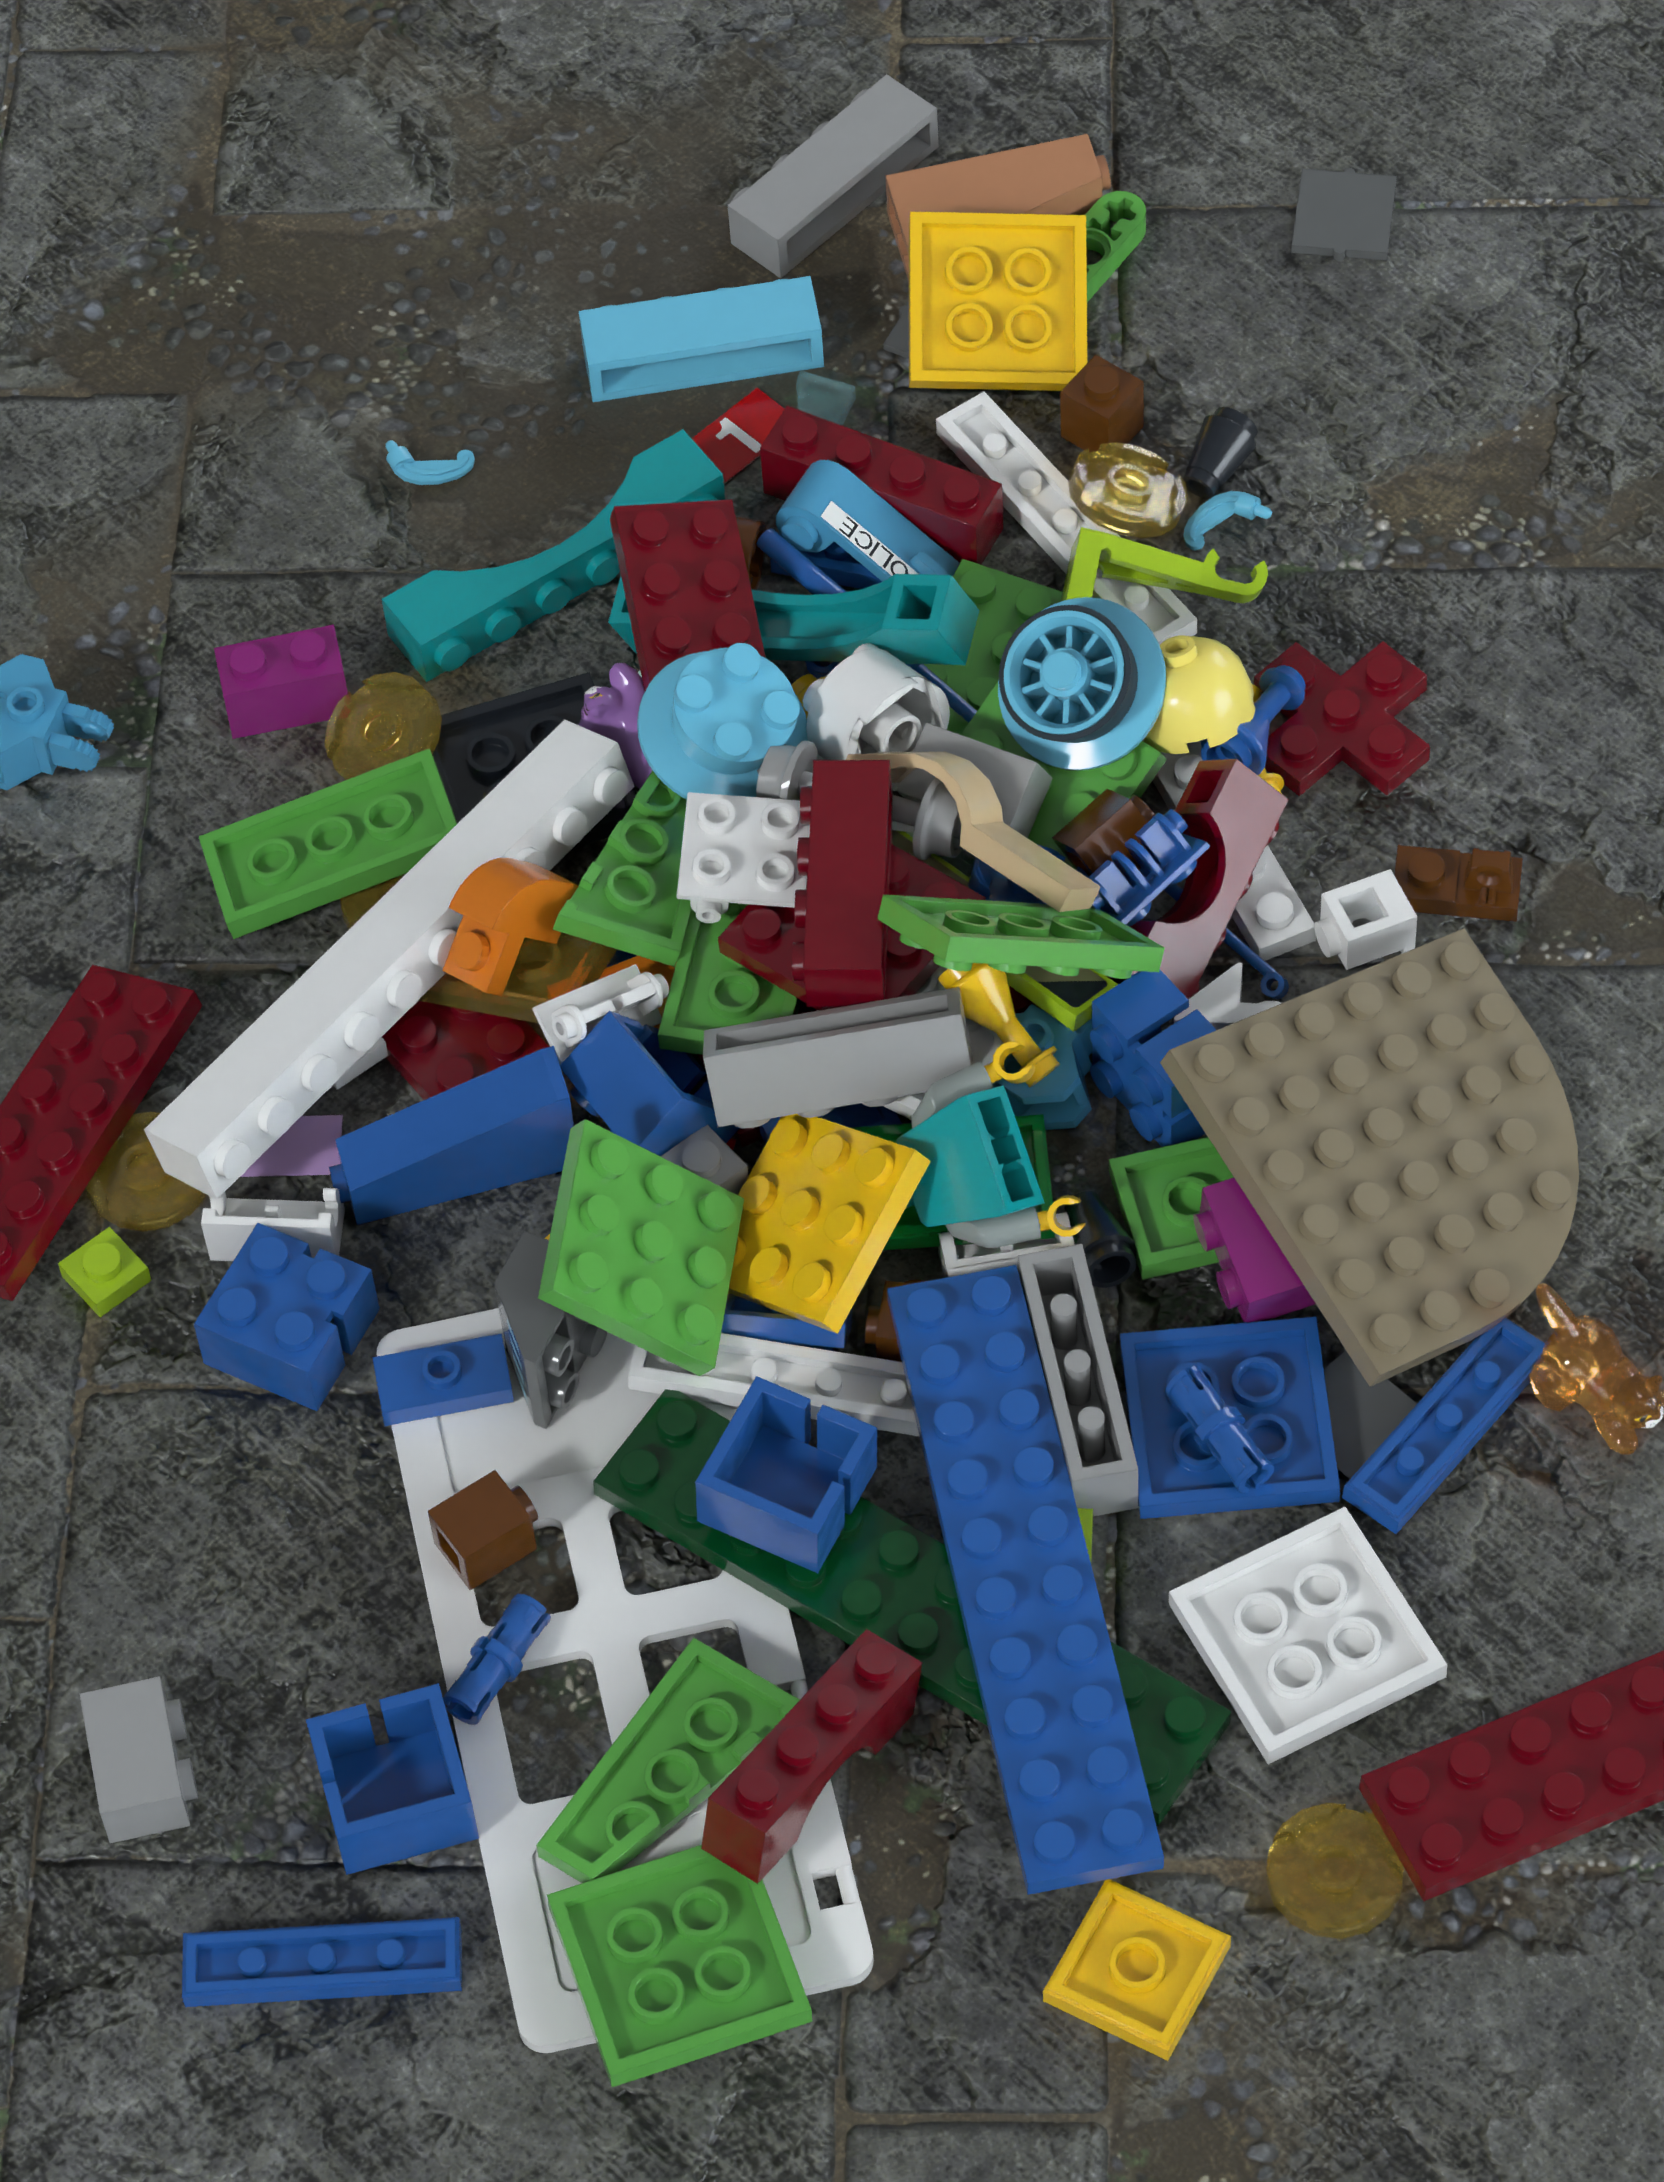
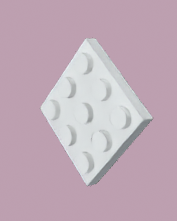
(1307, 1635)

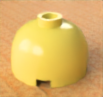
(1203, 695)

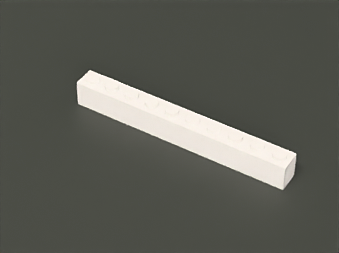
(379, 965)

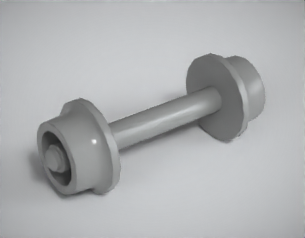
(934, 819)

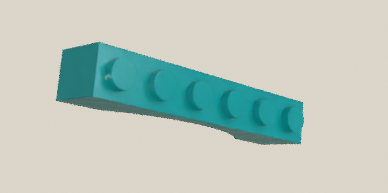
(460, 613)
(906, 615)

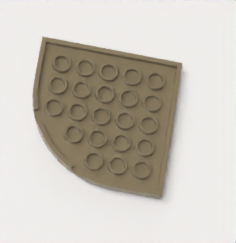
(1396, 1147)

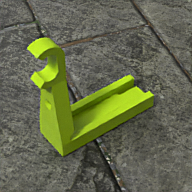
(1151, 566)

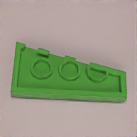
(632, 886)
(664, 1762)

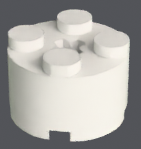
(871, 706)

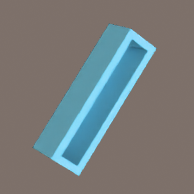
(701, 338)

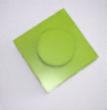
(104, 1271)

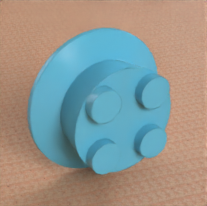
(715, 719)

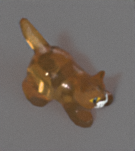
(1588, 1367)

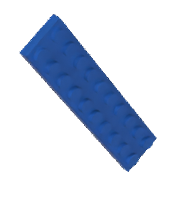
(1024, 1582)

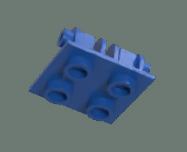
(1172, 862)

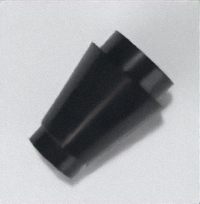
(1219, 450)
(1105, 1242)

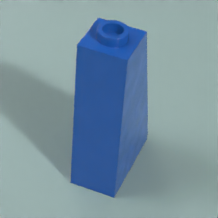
(459, 1142)

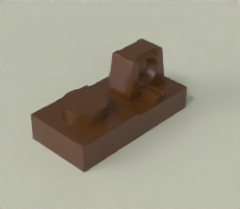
(1460, 883)

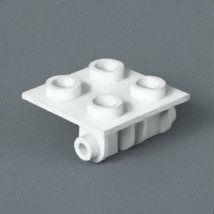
(739, 853)

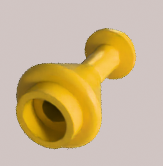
(989, 1004)

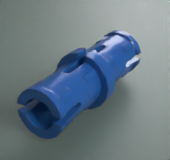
(1219, 1429)
(496, 1659)

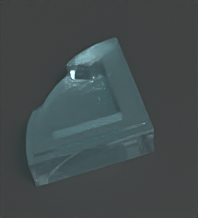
(824, 397)

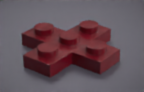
(1348, 721)

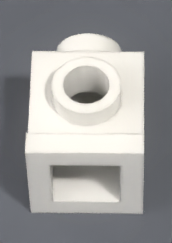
(1366, 920)

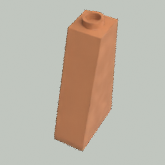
(1032, 179)

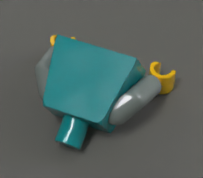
(979, 1163)

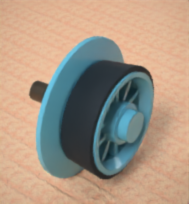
(1081, 683)

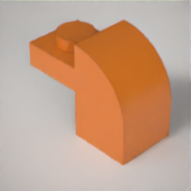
(499, 909)

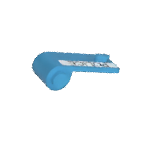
(842, 509)

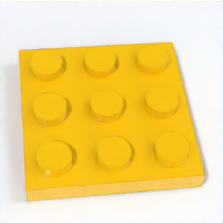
(996, 300)
(819, 1217)

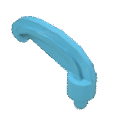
(427, 472)
(1219, 509)

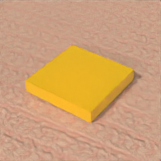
(1137, 1969)

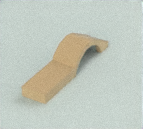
(988, 836)

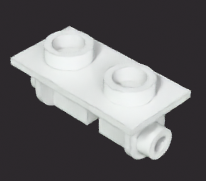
(574, 1014)

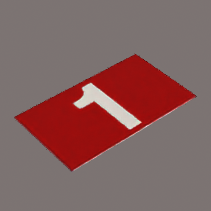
(739, 432)

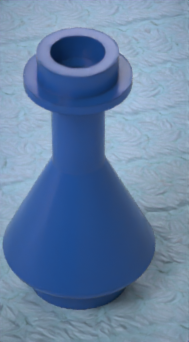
(1281, 689)

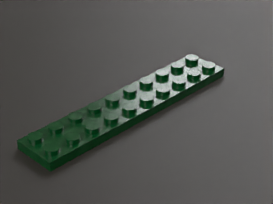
(884, 1581)

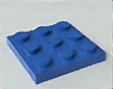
(1275, 1382)

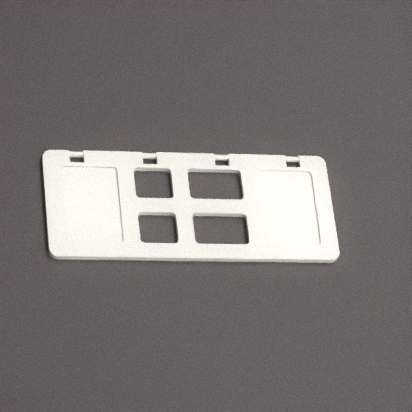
(609, 1630)

